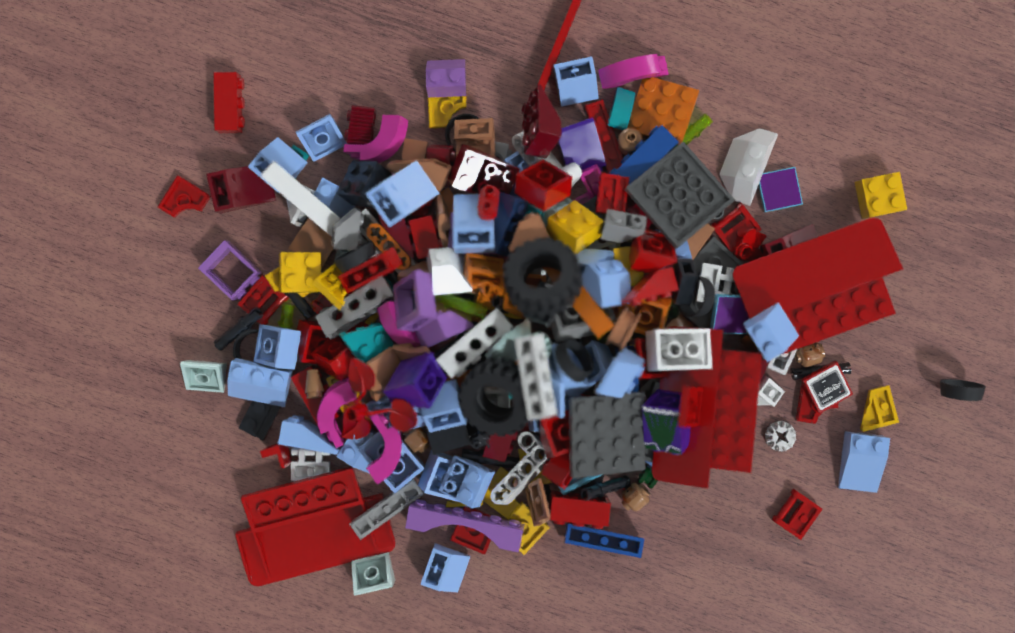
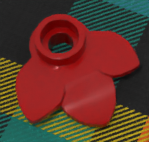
(748, 247)

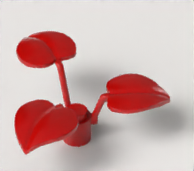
(362, 378)

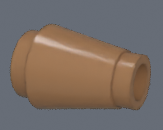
(313, 385)

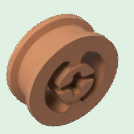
(623, 329)

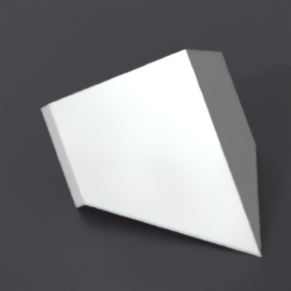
(769, 392)

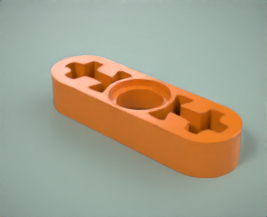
(383, 232)

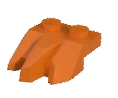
(484, 273)

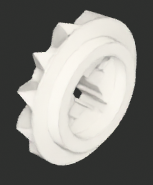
(771, 436)

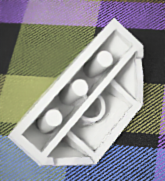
(746, 164)

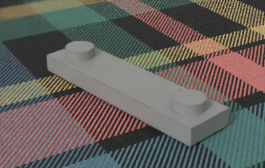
(385, 509)

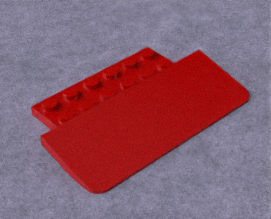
(824, 282)
(726, 416)
(307, 527)

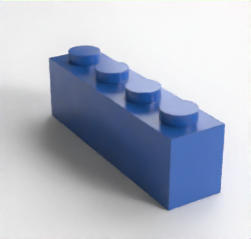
(646, 154)
(604, 540)

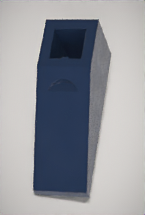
(509, 215)

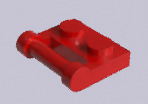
(734, 235)
(259, 295)
(801, 518)

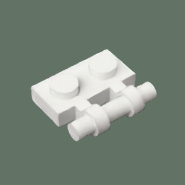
(713, 273)
(305, 469)

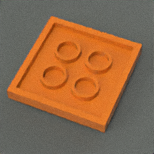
(663, 104)

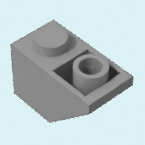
(622, 226)
(346, 231)

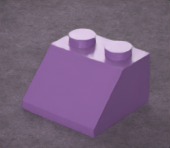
(446, 78)
(442, 328)

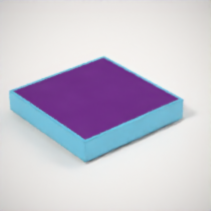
(780, 189)
(729, 314)

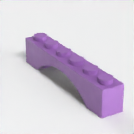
(502, 532)

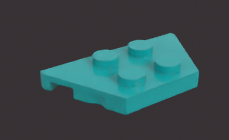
(367, 341)

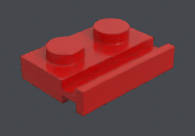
(611, 193)

